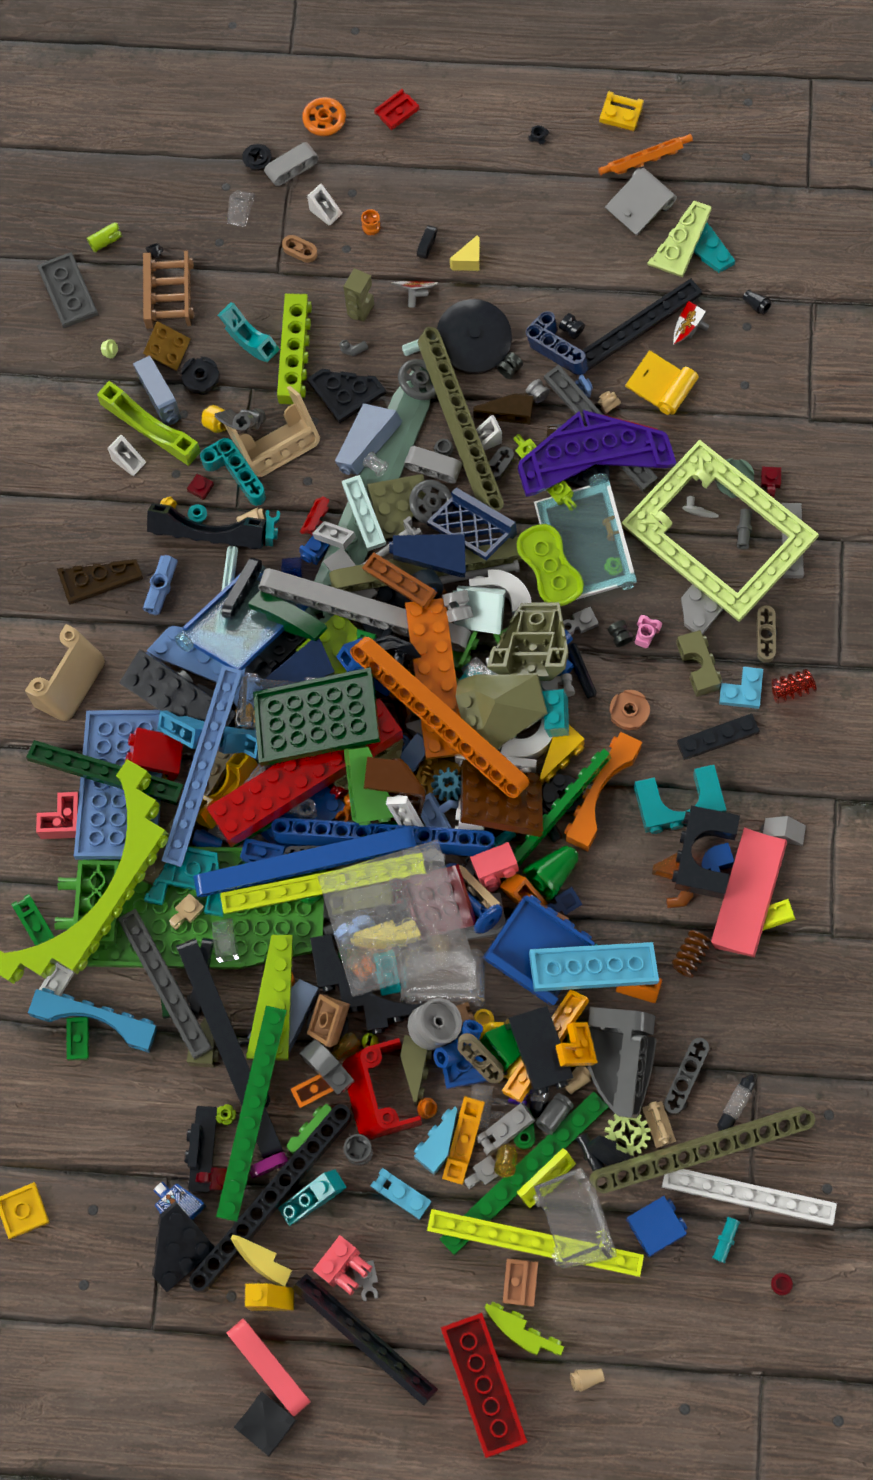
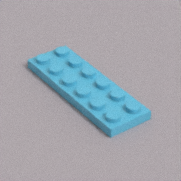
(593, 966)

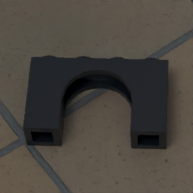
(691, 876)

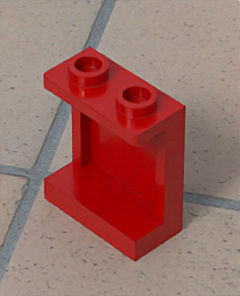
(155, 752)

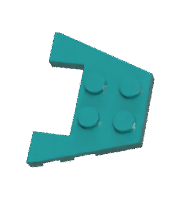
(194, 863)

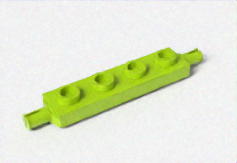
(560, 492)

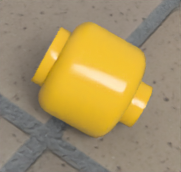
(210, 422)

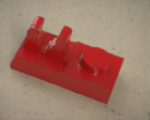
(318, 510)

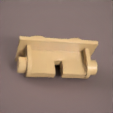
(659, 1124)

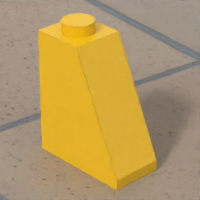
(269, 1297)

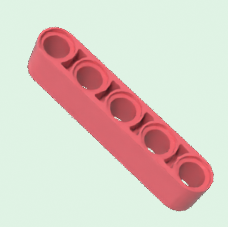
(268, 1367)

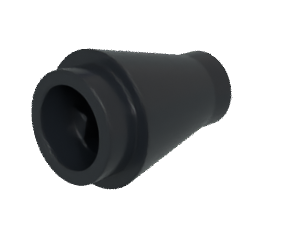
(758, 302)

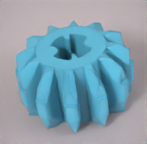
(446, 778)

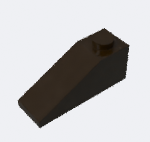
(511, 409)

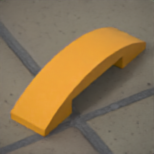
(463, 1140)

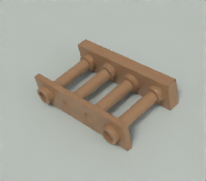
(150, 282)

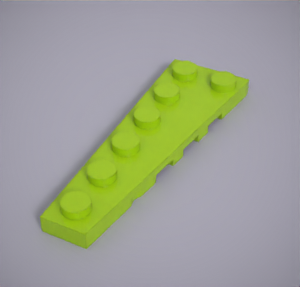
(275, 992)

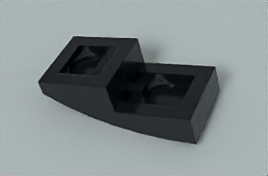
(606, 1151)

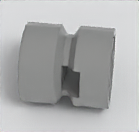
(455, 613)

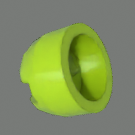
(374, 1041)

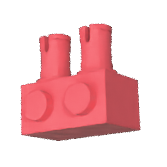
(336, 1263)

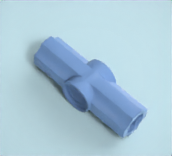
(157, 595)

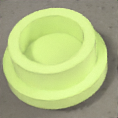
(109, 348)

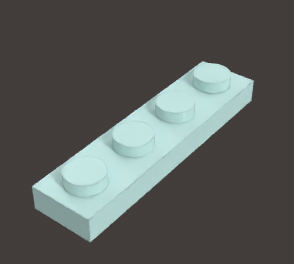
(363, 513)

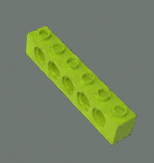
(294, 305)

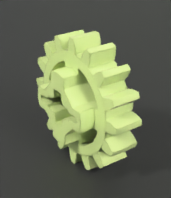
(637, 1133)

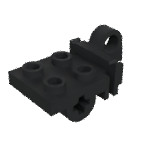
(275, 654)

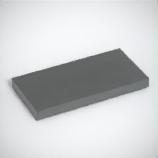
(67, 290)

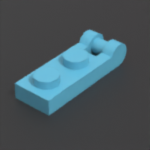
(401, 1194)

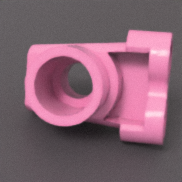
(646, 630)

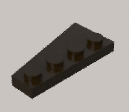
(88, 581)

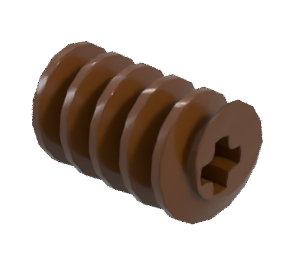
(690, 952)

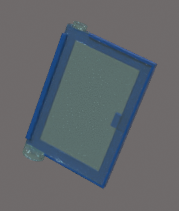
(227, 640)

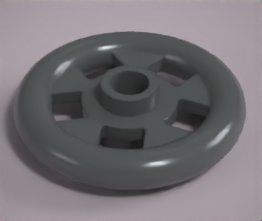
(404, 377)
(415, 501)

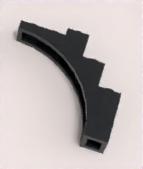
(332, 974)

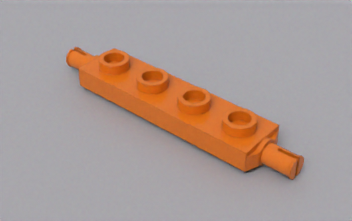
(650, 154)

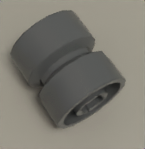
(358, 1149)

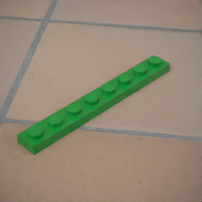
(561, 805)

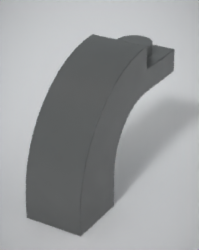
(326, 1066)

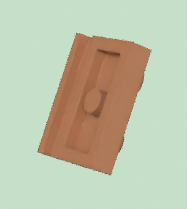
(520, 1282)

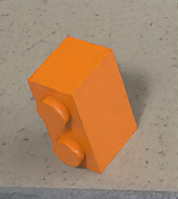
(311, 1090)

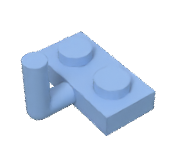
(433, 813)

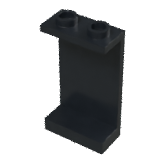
(537, 1044)

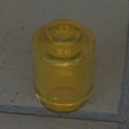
(506, 1161)

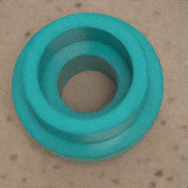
(197, 518)

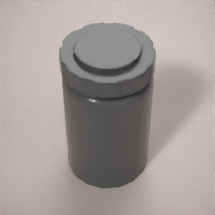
(554, 1113)

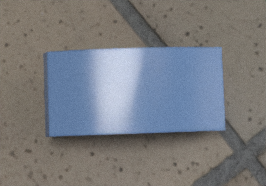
(414, 752)

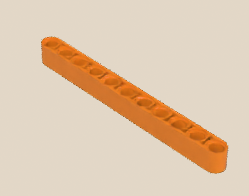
(440, 717)

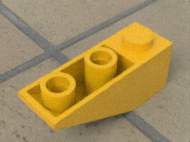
(560, 752)

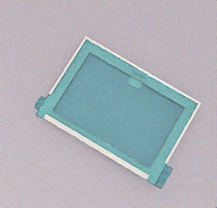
(592, 536)

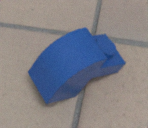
(718, 858)

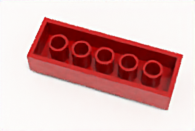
(483, 1385)

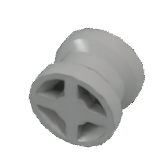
(538, 391)

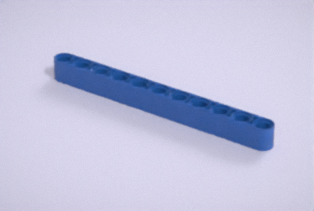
(354, 830)
(304, 862)

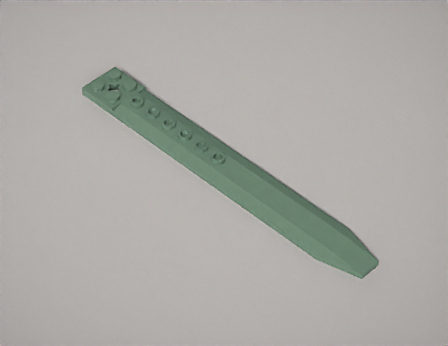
(393, 452)

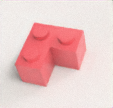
(60, 823)
(493, 865)

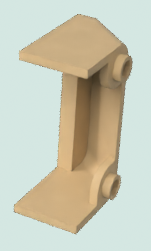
(282, 444)

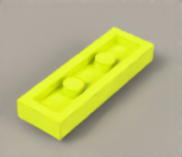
(557, 1166)

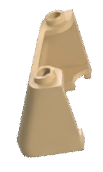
(71, 679)

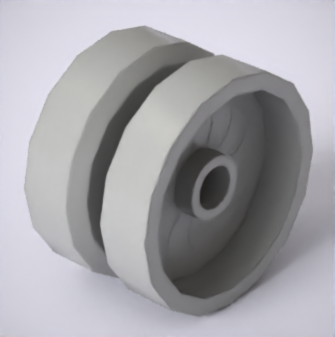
(434, 1024)

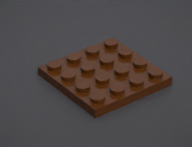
(490, 807)

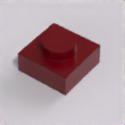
(200, 486)

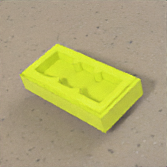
(778, 914)

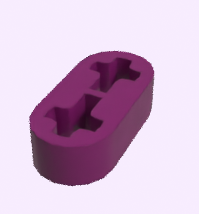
(268, 1165)

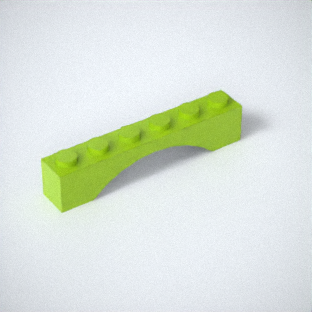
(126, 409)

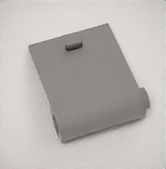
(642, 199)

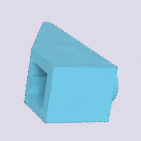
(436, 1149)

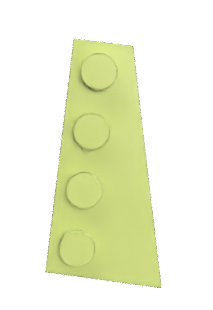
(678, 248)

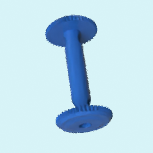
(487, 917)

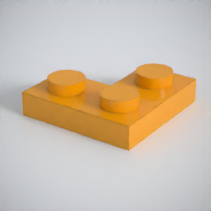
(580, 1050)

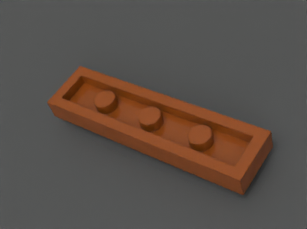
(399, 580)

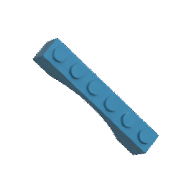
(53, 1007)

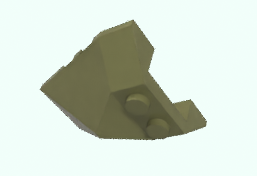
(532, 643)
(500, 704)

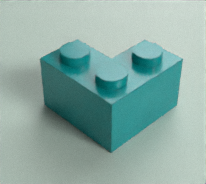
(557, 720)

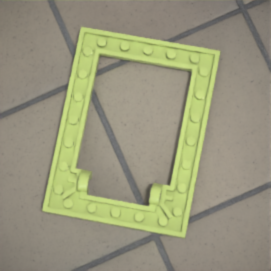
(707, 466)

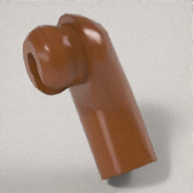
(680, 901)

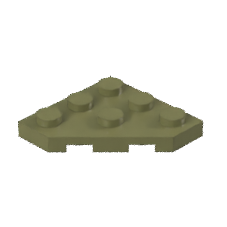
(391, 502)

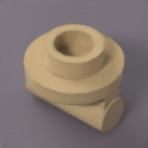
(608, 401)

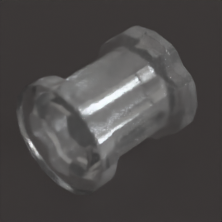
(375, 464)

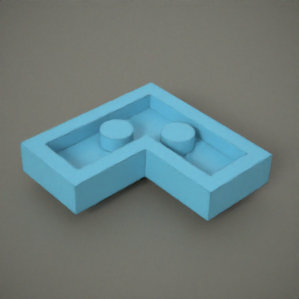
(746, 694)

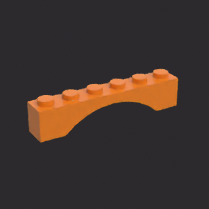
(584, 828)

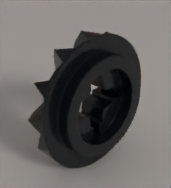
(253, 151)

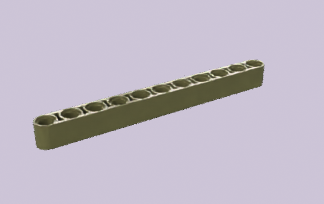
(459, 419)
(356, 579)
(692, 1149)

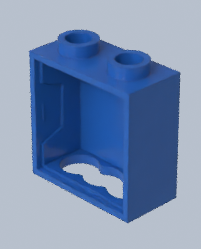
(657, 1226)

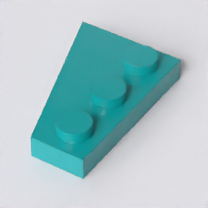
(713, 251)

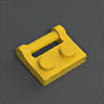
(621, 116)

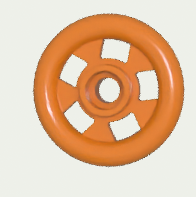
(327, 103)

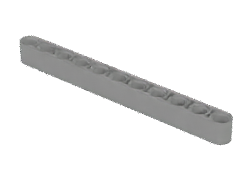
(347, 605)

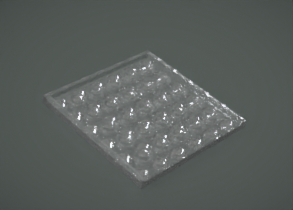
(395, 918)

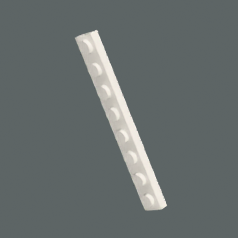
(751, 1196)

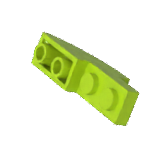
(513, 1327)

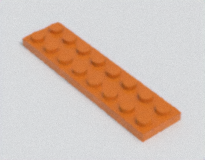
(435, 668)

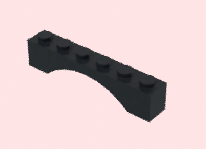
(168, 521)

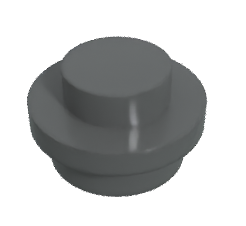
(443, 447)

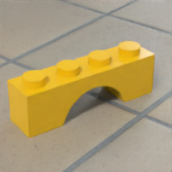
(238, 768)

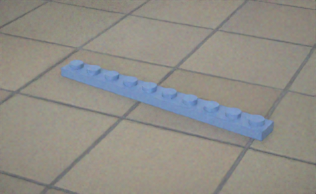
(202, 766)

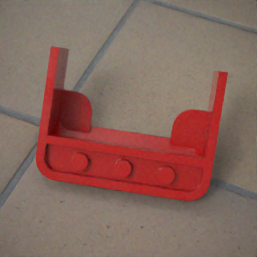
(369, 1119)

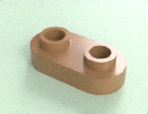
(301, 248)

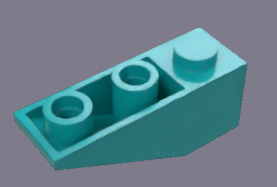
(312, 1196)

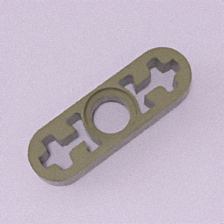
(771, 626)
(479, 1049)

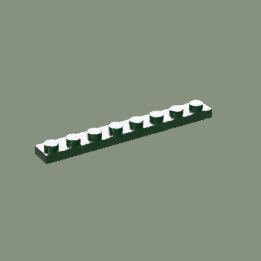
(98, 770)

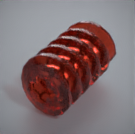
(793, 684)

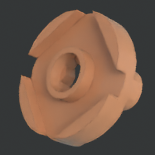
(629, 721)

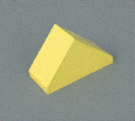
(467, 257)

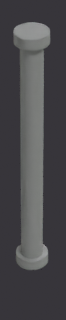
(481, 572)

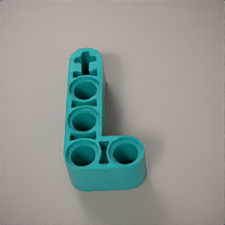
(238, 472)

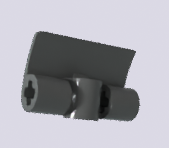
(244, 420)

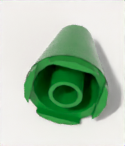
(551, 871)

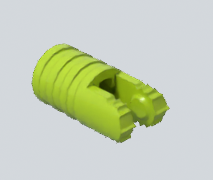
(104, 237)

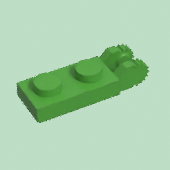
(307, 1128)

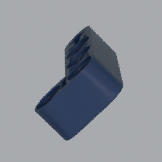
(543, 340)

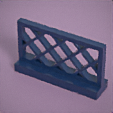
(485, 515)

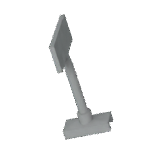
(341, 559)

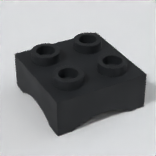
(265, 1423)

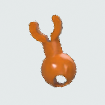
(346, 811)

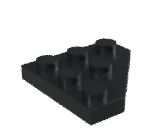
(345, 391)
(178, 1247)

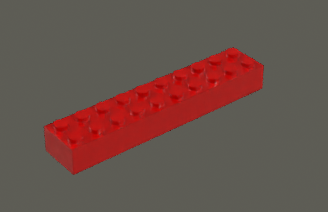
(288, 785)

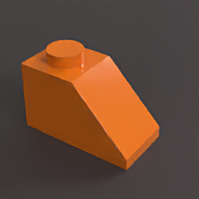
(517, 887)

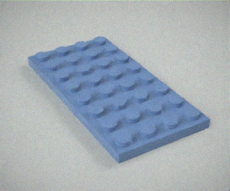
(102, 807)

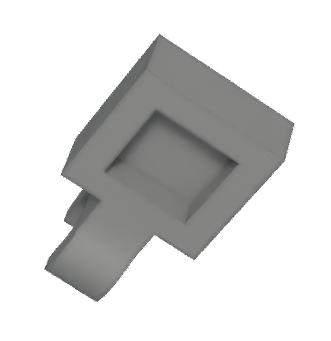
(483, 1171)

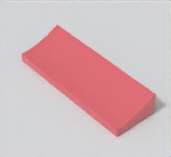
(748, 893)

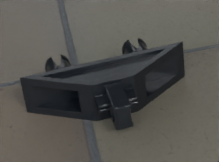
(397, 648)

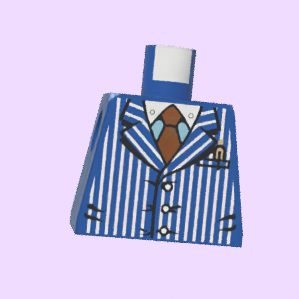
(185, 1199)

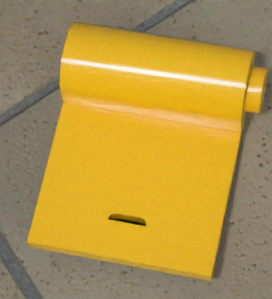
(663, 383)

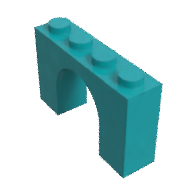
(659, 817)

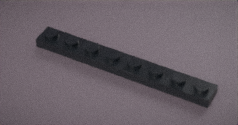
(641, 323)
(365, 1339)

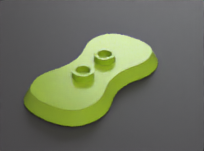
(543, 551)

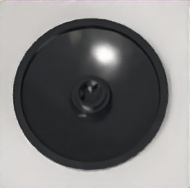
(475, 336)

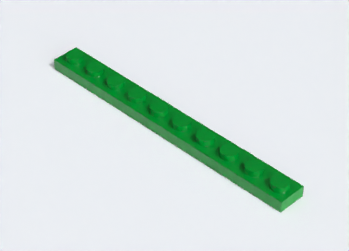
(251, 1113)
(507, 1187)

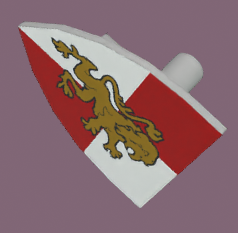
(415, 290)

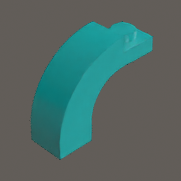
(250, 339)

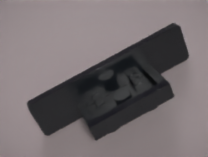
(201, 1146)

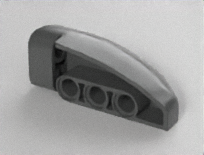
(623, 1057)

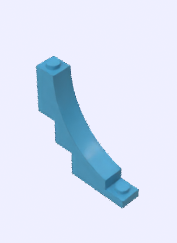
(188, 731)

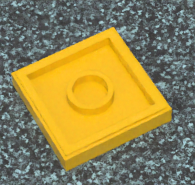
(22, 1211)

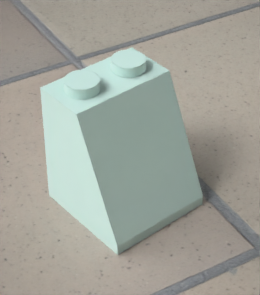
(486, 607)

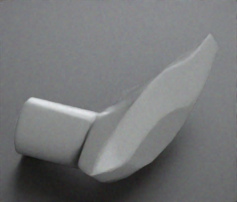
(698, 511)

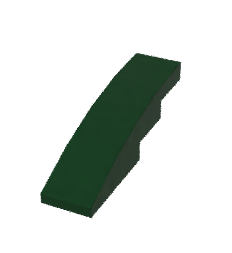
(291, 617)

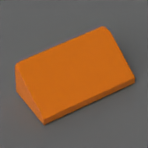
(643, 992)

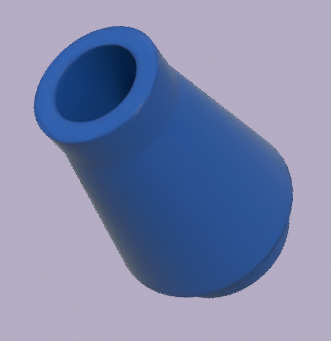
(205, 839)

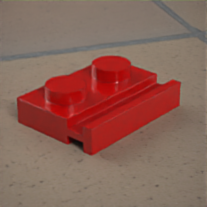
(396, 109)

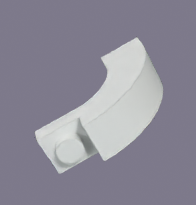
(497, 579)
(530, 747)

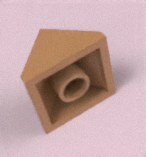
(328, 1020)

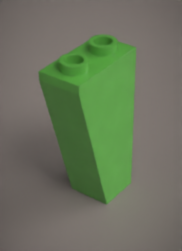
(364, 803)

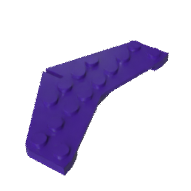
(601, 442)

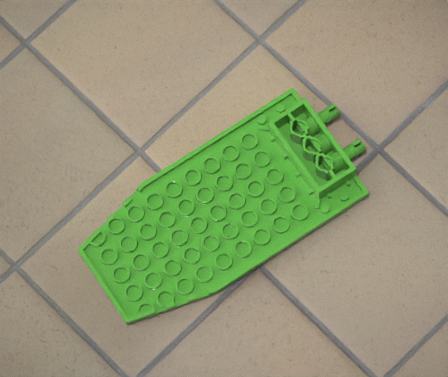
(251, 926)

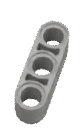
(291, 164)
(433, 464)

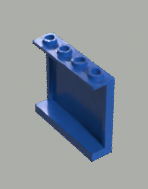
(531, 928)

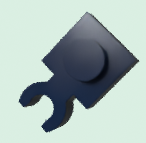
(566, 901)

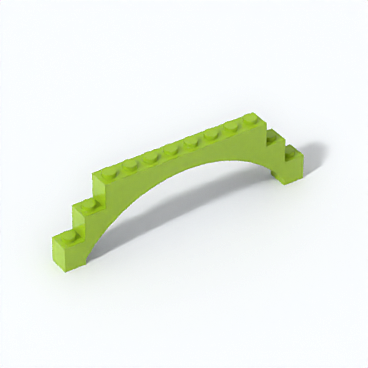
(140, 850)

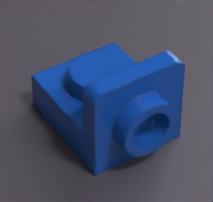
(313, 550)

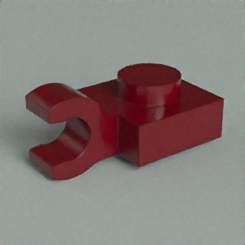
(771, 479)
(215, 1178)

